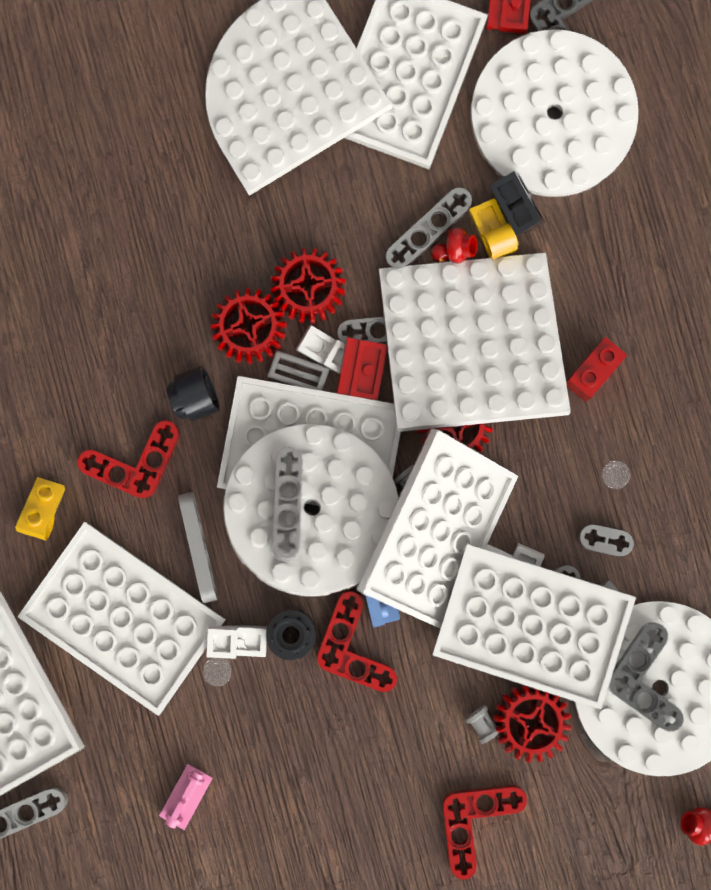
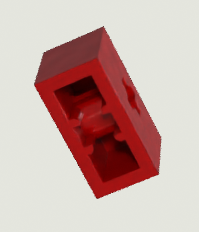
(595, 369)

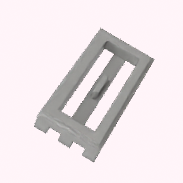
(275, 365)

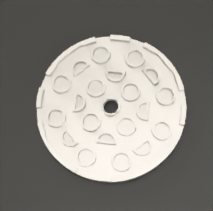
(564, 73)
(337, 543)
(686, 670)

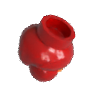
(457, 248)
(697, 825)

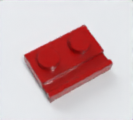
(508, 15)
(361, 368)

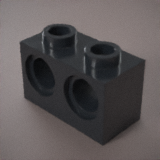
(517, 203)

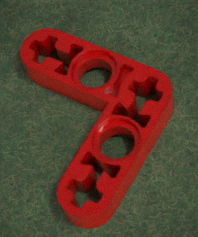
(133, 474)
(345, 657)
(471, 811)

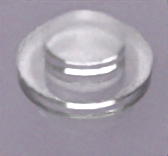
(615, 474)
(217, 671)

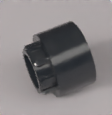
(193, 394)
(291, 650)

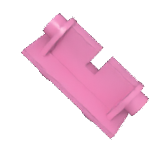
(185, 797)

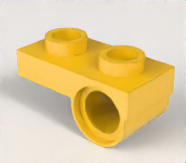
(493, 230)
(39, 511)

